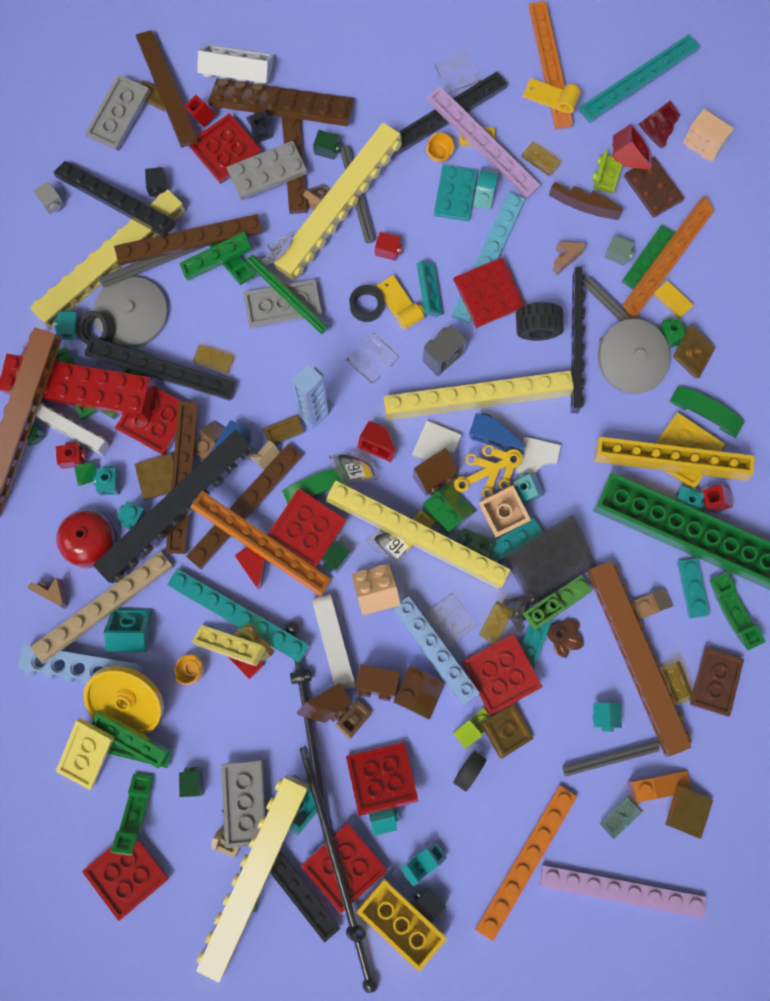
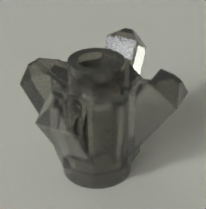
(519, 605)

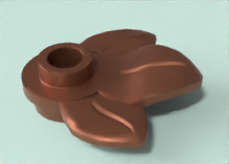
(568, 637)

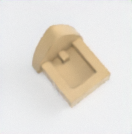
(265, 455)
(218, 843)

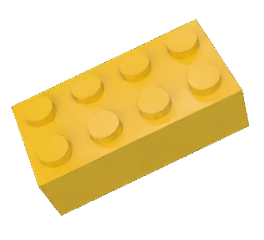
(401, 924)

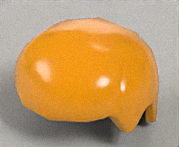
(440, 147)
(189, 669)

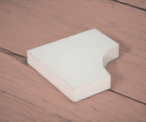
(434, 439)
(537, 454)

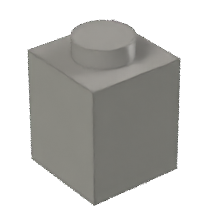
(48, 198)

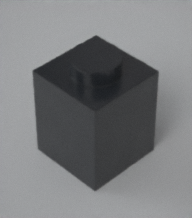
(155, 181)
(429, 903)

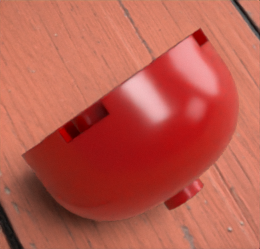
(85, 537)

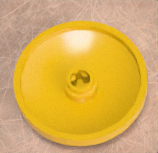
(125, 696)

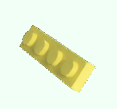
(228, 645)

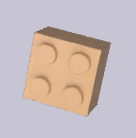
(708, 135)
(504, 511)
(375, 589)

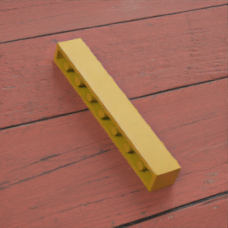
(674, 458)

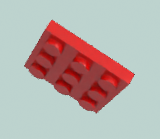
(223, 146)
(488, 292)
(159, 429)
(306, 527)
(502, 674)
(382, 779)
(357, 862)
(125, 879)

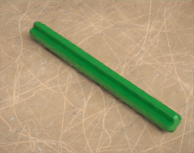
(287, 294)

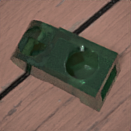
(476, 542)

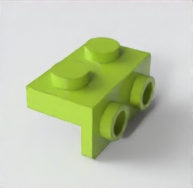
(607, 174)

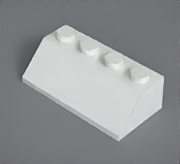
(235, 64)

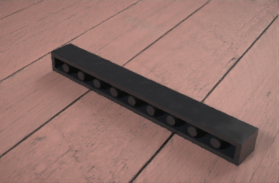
(173, 508)

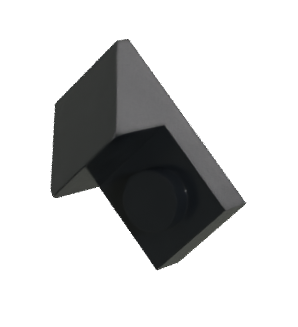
(260, 126)

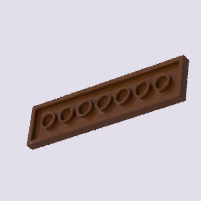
(281, 102)

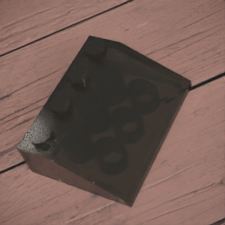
(550, 559)

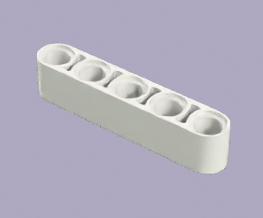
(333, 641)

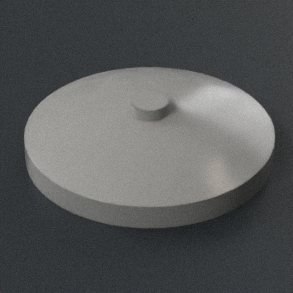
(136, 309)
(633, 356)

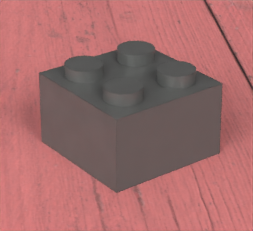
(444, 350)

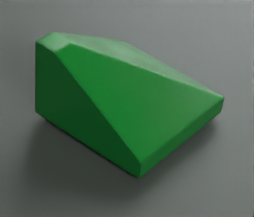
(85, 473)

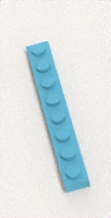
(494, 243)

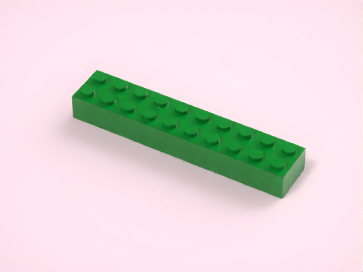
(685, 529)

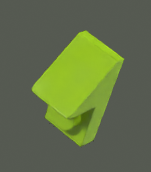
(471, 730)

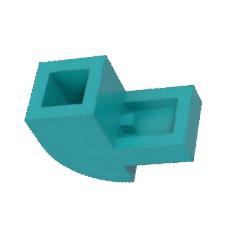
(485, 188)
(423, 863)

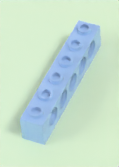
(310, 396)
(435, 651)
(30, 665)

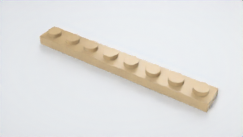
(101, 607)

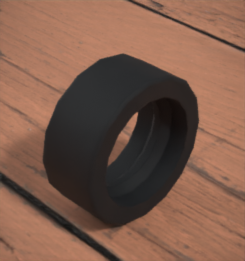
(366, 290)
(86, 321)
(469, 771)

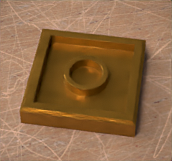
(693, 352)
(155, 476)
(506, 731)
(689, 812)

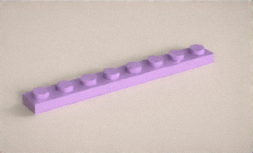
(483, 142)
(622, 891)

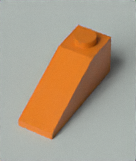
(658, 786)

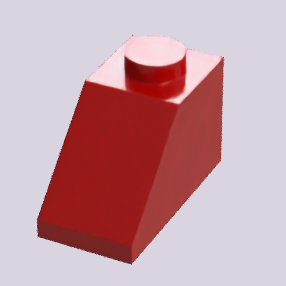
(376, 441)
(252, 564)

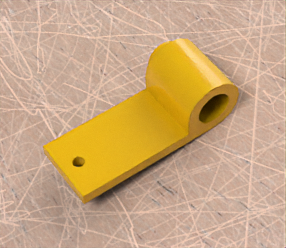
(553, 97)
(399, 303)

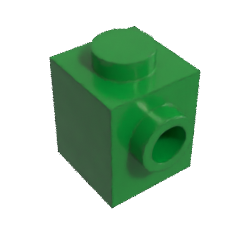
(673, 331)

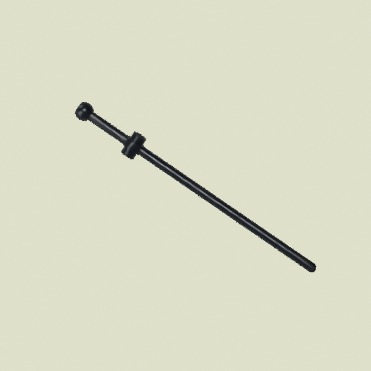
(301, 677)
(354, 931)

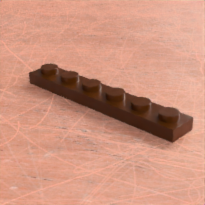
(296, 187)

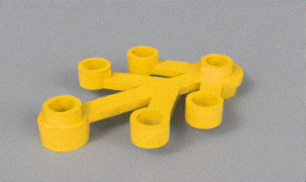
(490, 469)

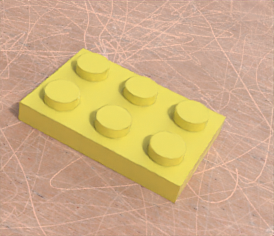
(85, 753)

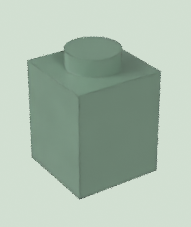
(619, 250)

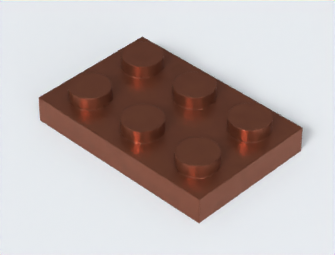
(654, 188)
(717, 682)

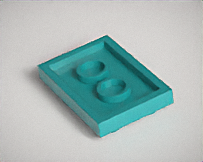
(455, 193)

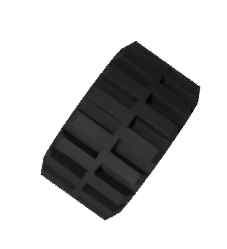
(539, 321)

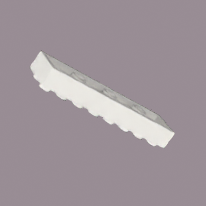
(71, 429)

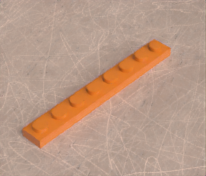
(548, 57)
(668, 257)
(260, 543)
(525, 863)

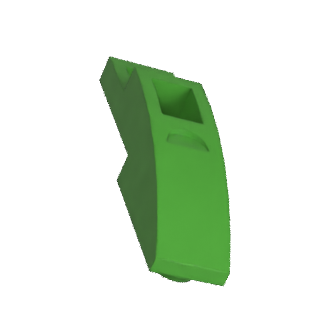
(557, 602)

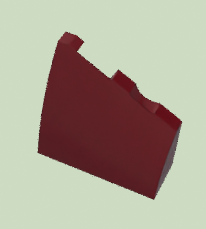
(660, 124)

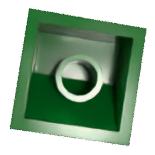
(448, 509)

